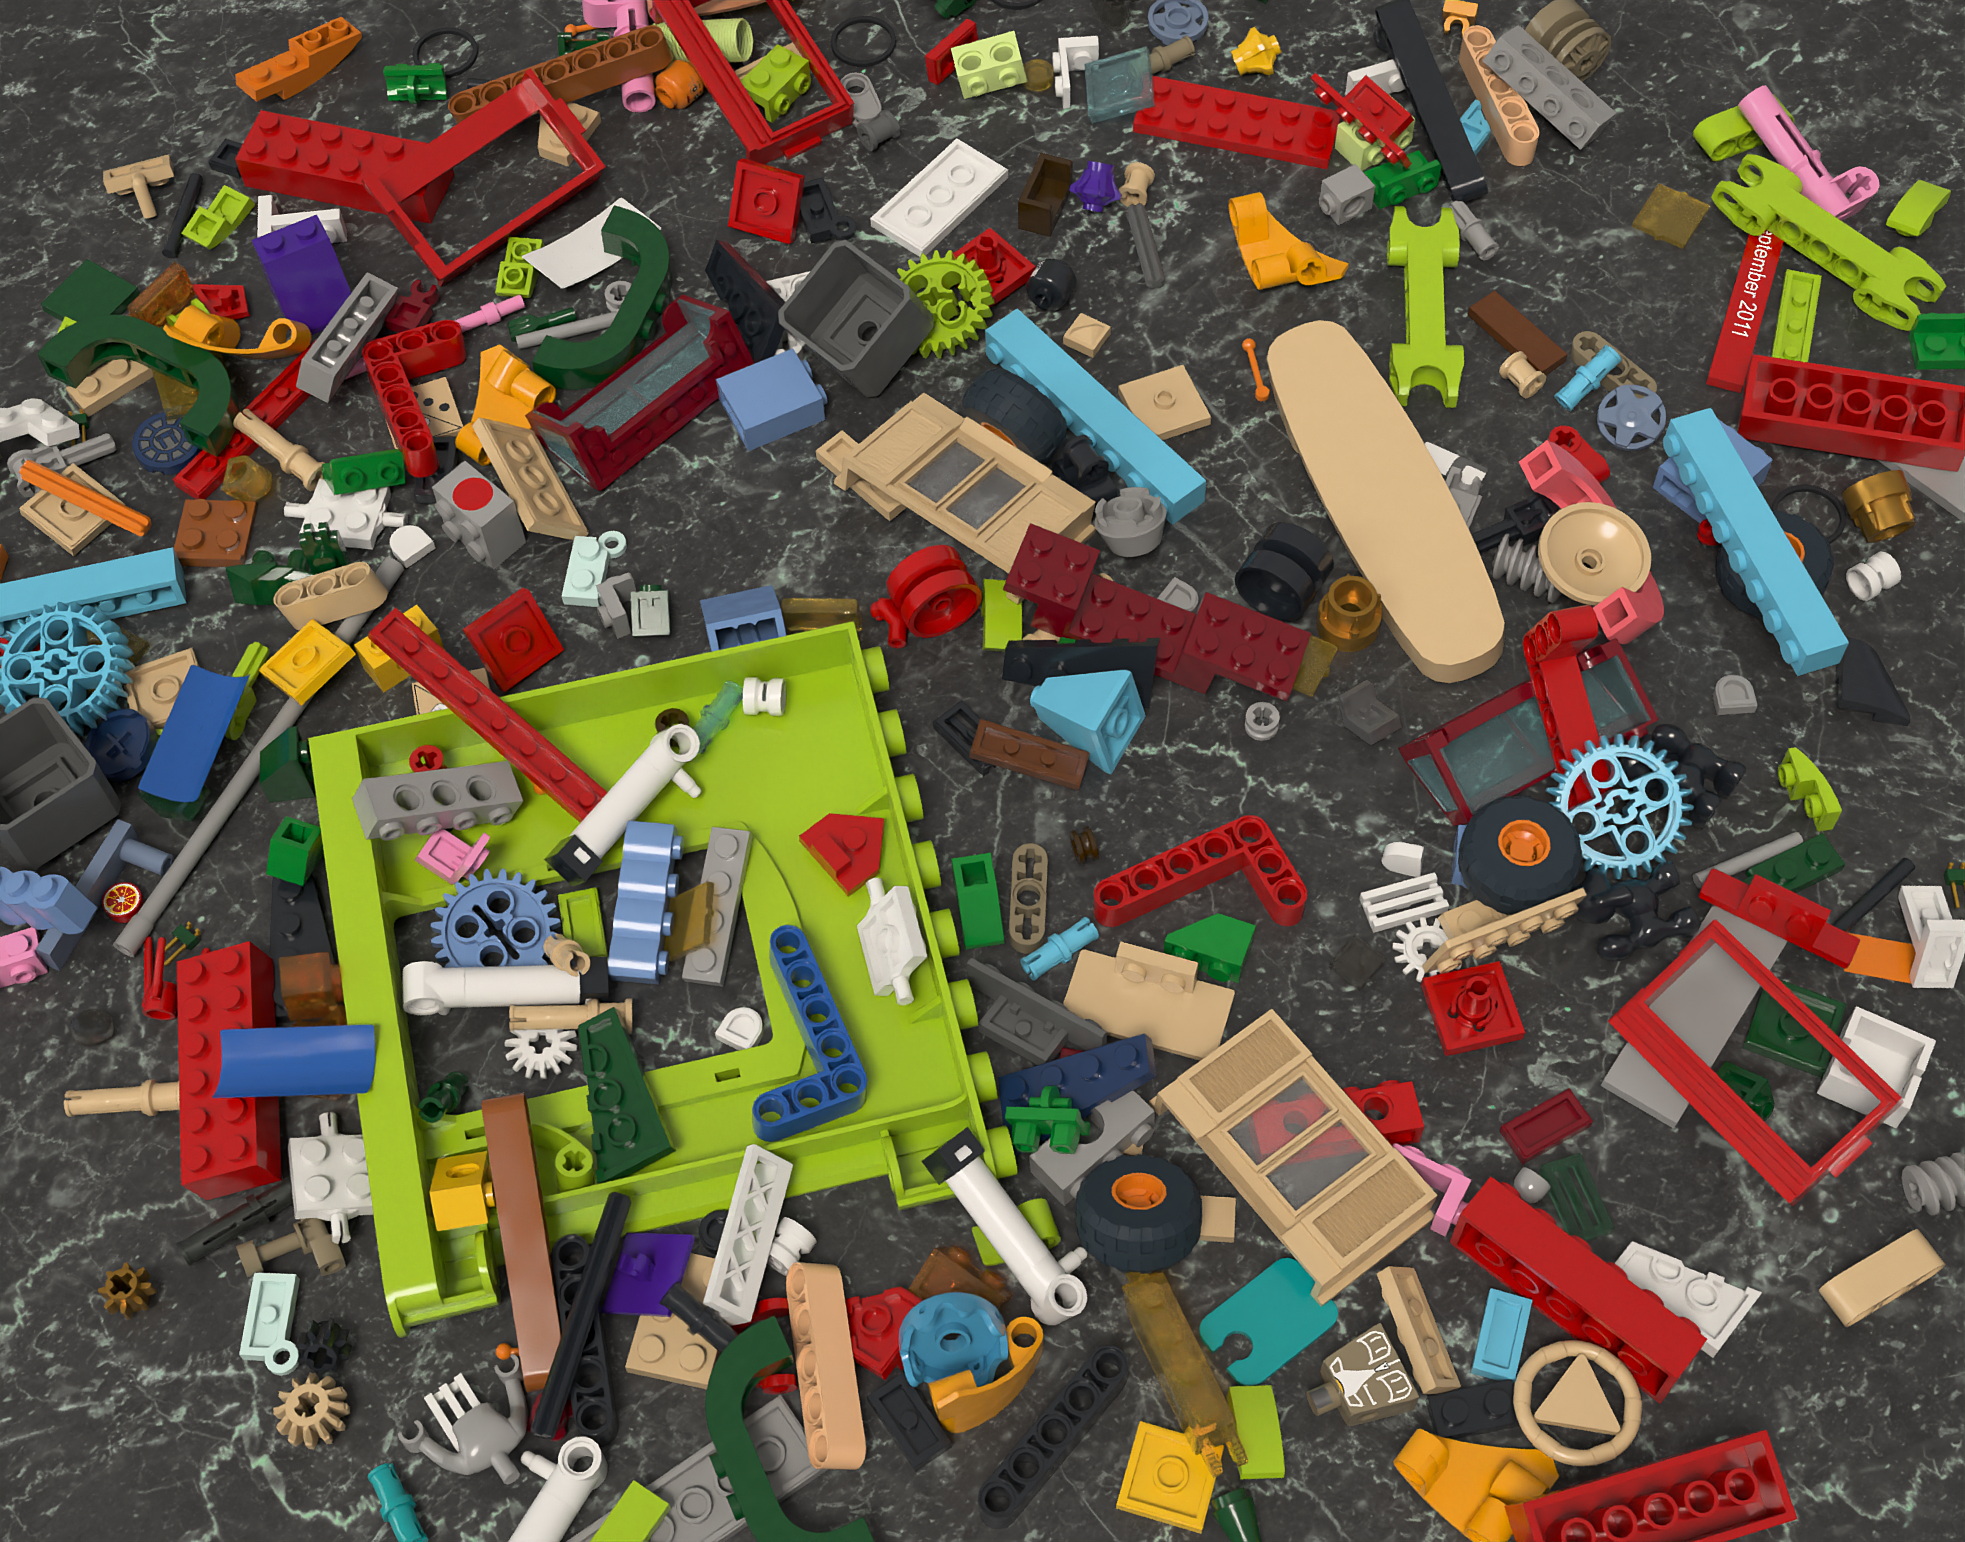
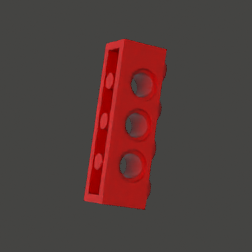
(1398, 1105)

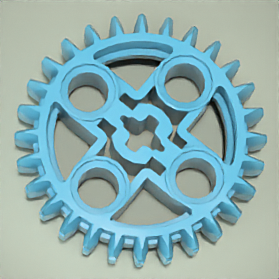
(60, 666)
(1672, 796)

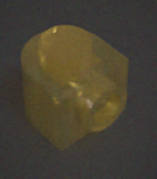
(246, 479)

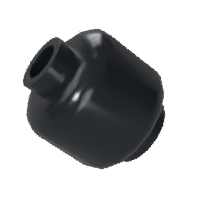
(1051, 282)

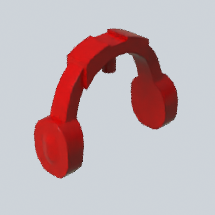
(765, 1309)

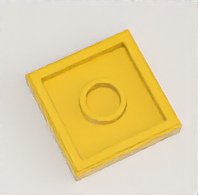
(307, 662)
(1166, 1479)

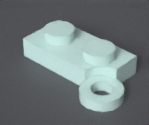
(589, 567)
(270, 1321)

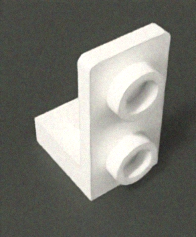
(1072, 56)

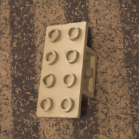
(1478, 929)
(1151, 996)

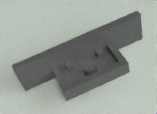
(1027, 1020)

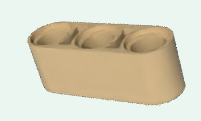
(331, 595)
(1881, 1277)

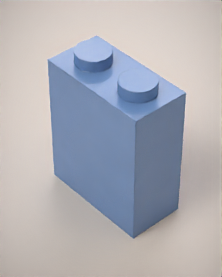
(772, 399)
(1671, 486)
(742, 618)

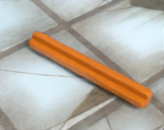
(85, 498)

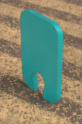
(1275, 1317)

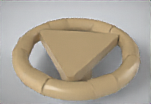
(1578, 1403)

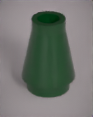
(1237, 1516)

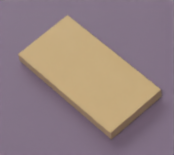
(529, 479)

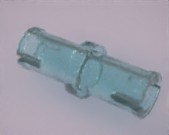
(716, 715)

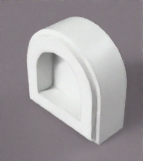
(410, 544)
(1403, 858)
(741, 1029)

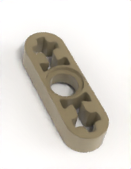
(1610, 382)
(1035, 912)

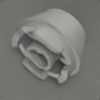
(1131, 522)

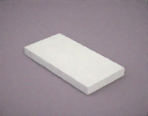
(939, 198)

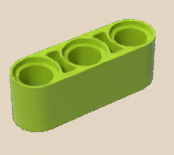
(1728, 133)

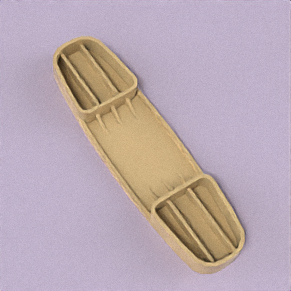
(1387, 501)

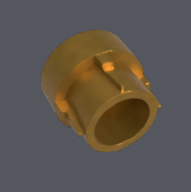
(1881, 505)
(1350, 614)

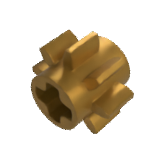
(132, 1301)

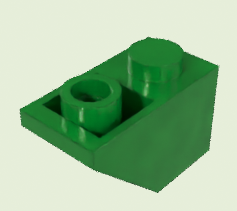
(294, 851)
(977, 901)
(1216, 943)

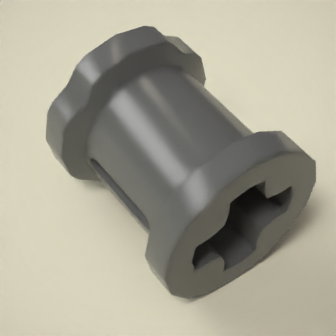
(878, 130)

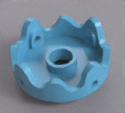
(978, 1348)

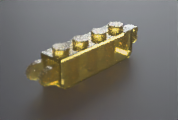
(1182, 1369)

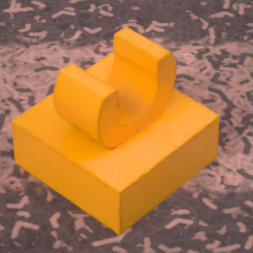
(1459, 12)

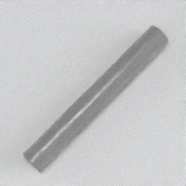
(566, 330)
(1751, 857)

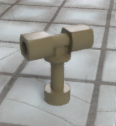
(309, 1235)

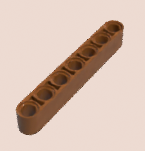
(579, 71)
(523, 1234)

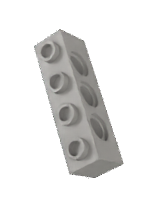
(1549, 87)
(344, 337)
(380, 800)

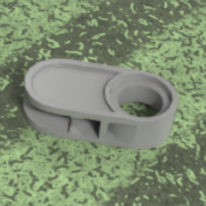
(866, 103)

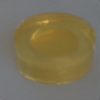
(1038, 75)

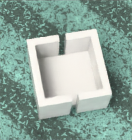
(1889, 1050)

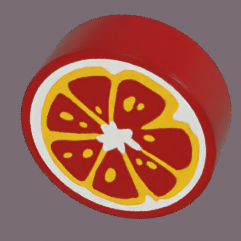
(122, 901)

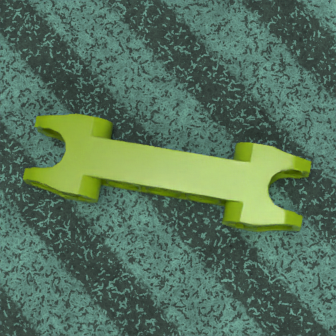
(1879, 277)
(1425, 355)

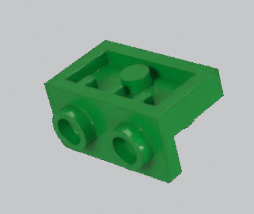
(1397, 183)
(1938, 341)
(364, 471)

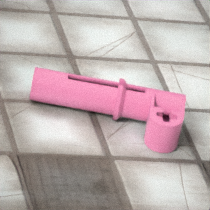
(626, 15)
(1796, 155)

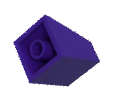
(303, 272)

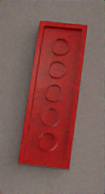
(1239, 122)

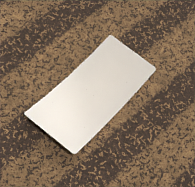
(578, 253)

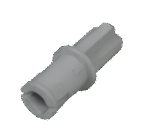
(1473, 231)

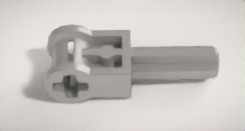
(59, 460)

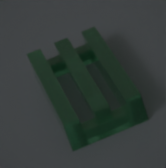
(1589, 1231)

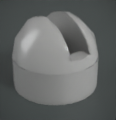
(1530, 1185)

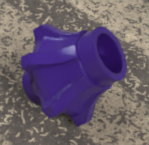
(1096, 186)

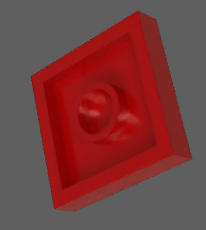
(766, 201)
(513, 639)

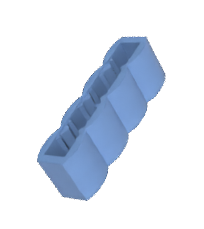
(43, 902)
(643, 902)

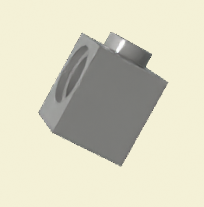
(1346, 194)

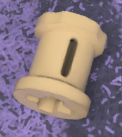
(1138, 179)
(1522, 374)

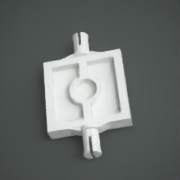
(355, 515)
(891, 940)
(330, 1177)

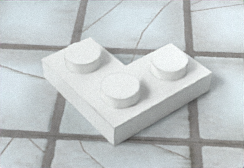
(39, 421)

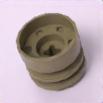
(1571, 37)

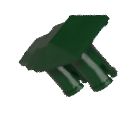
(262, 578)

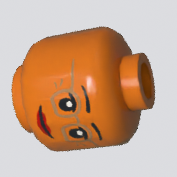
(678, 85)

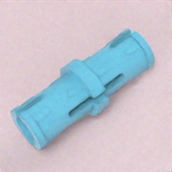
(1588, 377)
(1059, 948)

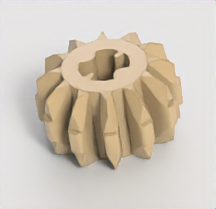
(295, 1413)

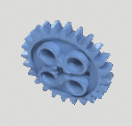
(524, 911)

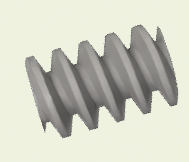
(1524, 566)
(1935, 1183)

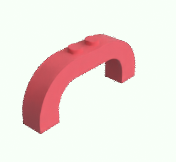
(1567, 482)

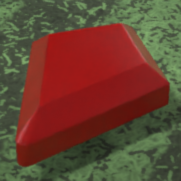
(223, 300)

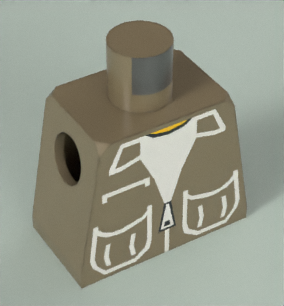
(1364, 1381)

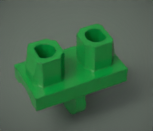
(416, 82)
(1047, 1116)

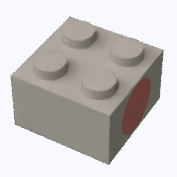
(478, 515)

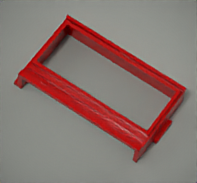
(731, 96)
(464, 141)
(1719, 1103)

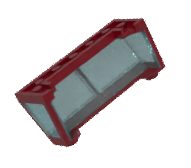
(646, 396)
(1504, 743)

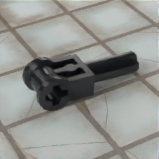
(1521, 521)

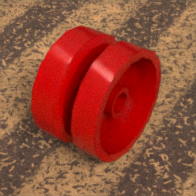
(933, 591)

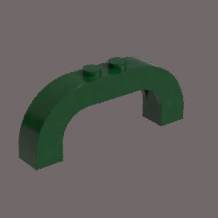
(106, 338)
(590, 362)
(741, 1366)

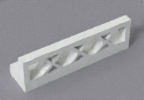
(747, 1235)

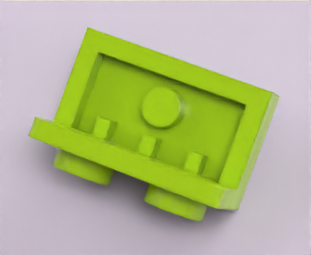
(778, 81)

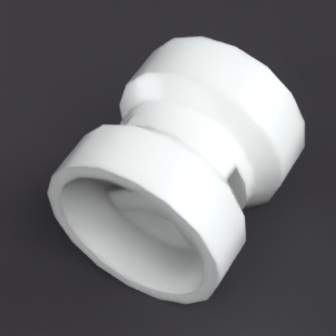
(1878, 573)
(764, 696)
(788, 1245)

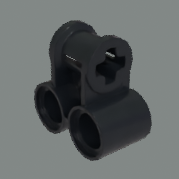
(1085, 470)

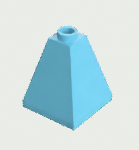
(1092, 712)

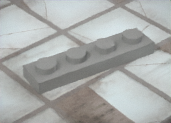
(726, 868)

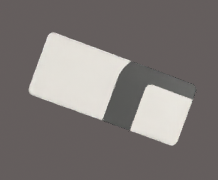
(1446, 459)

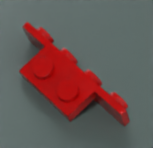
(1373, 111)
(1781, 914)

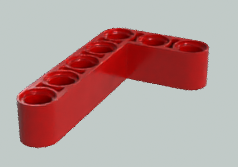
(406, 356)
(1560, 690)
(1205, 870)

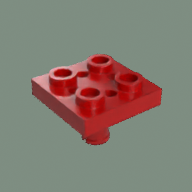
(988, 252)
(1473, 997)

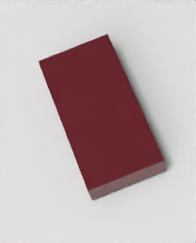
(1546, 1126)

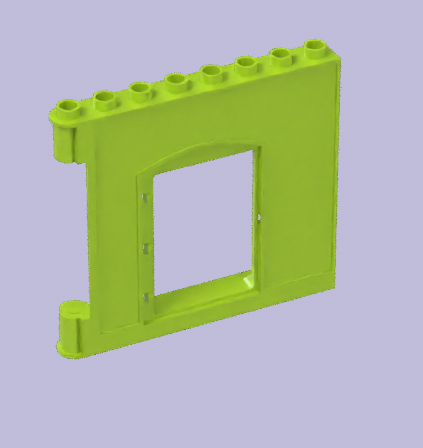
(753, 777)

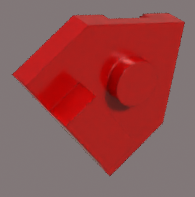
(846, 848)
(875, 1328)

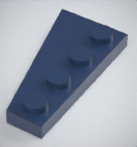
(1084, 1077)

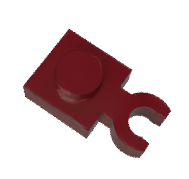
(412, 311)

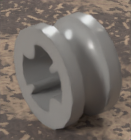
(614, 290)
(1262, 710)

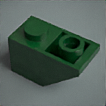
(287, 768)

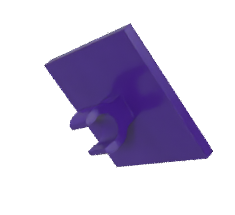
(646, 1271)

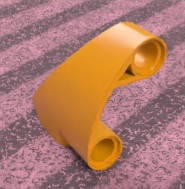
(1272, 252)
(223, 335)
(504, 395)
(965, 1406)
(1474, 1481)

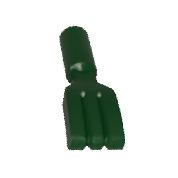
(531, 323)

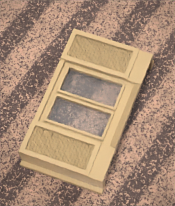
(966, 481)
(1300, 1153)

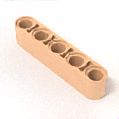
(1500, 103)
(825, 1366)

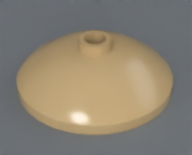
(1597, 537)

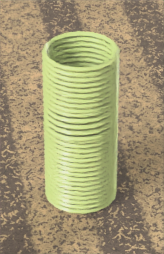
(731, 36)

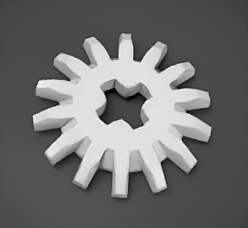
(1414, 942)
(548, 1058)

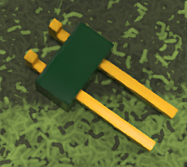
(83, 421)
(1955, 877)
(185, 937)

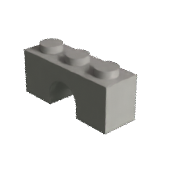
(1122, 1123)

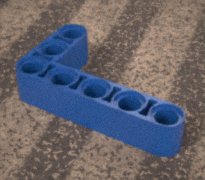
(817, 1038)

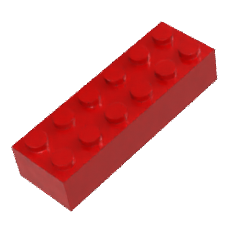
(329, 163)
(1854, 413)
(234, 1140)
(1576, 1287)
(1685, 1497)

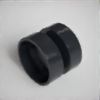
(1284, 571)

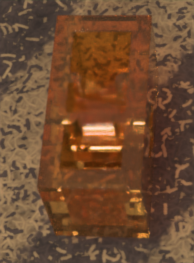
(310, 985)

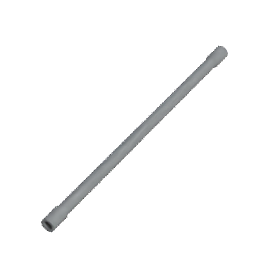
(143, 922)

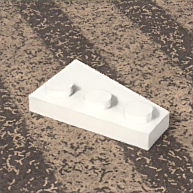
(1687, 1293)

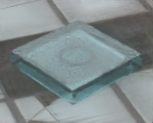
(1119, 85)

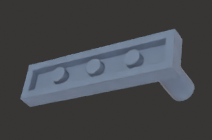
(116, 851)

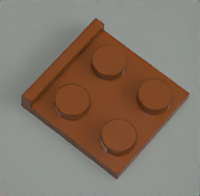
(215, 532)

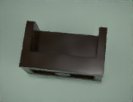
(1045, 194)

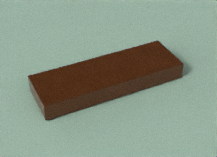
(1516, 332)
(1029, 754)

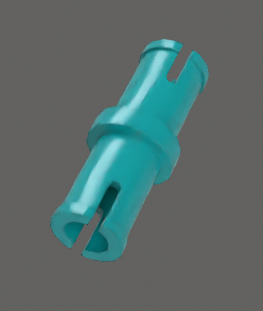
(396, 1504)

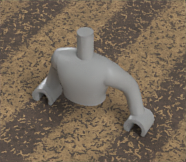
(481, 1434)

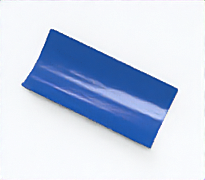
(192, 735)
(296, 1061)

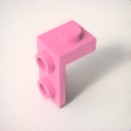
(452, 857)
(1443, 1178)

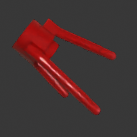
(159, 995)

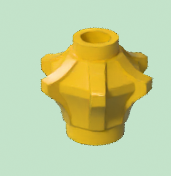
(1256, 53)

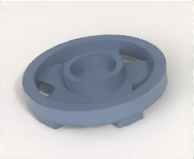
(1177, 20)
(1631, 417)

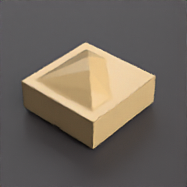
(1086, 335)

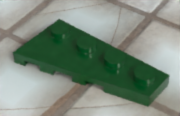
(620, 1100)

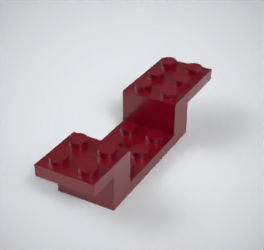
(1192, 646)

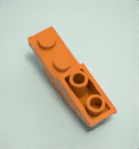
(308, 60)

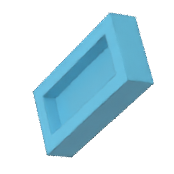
(1501, 1336)

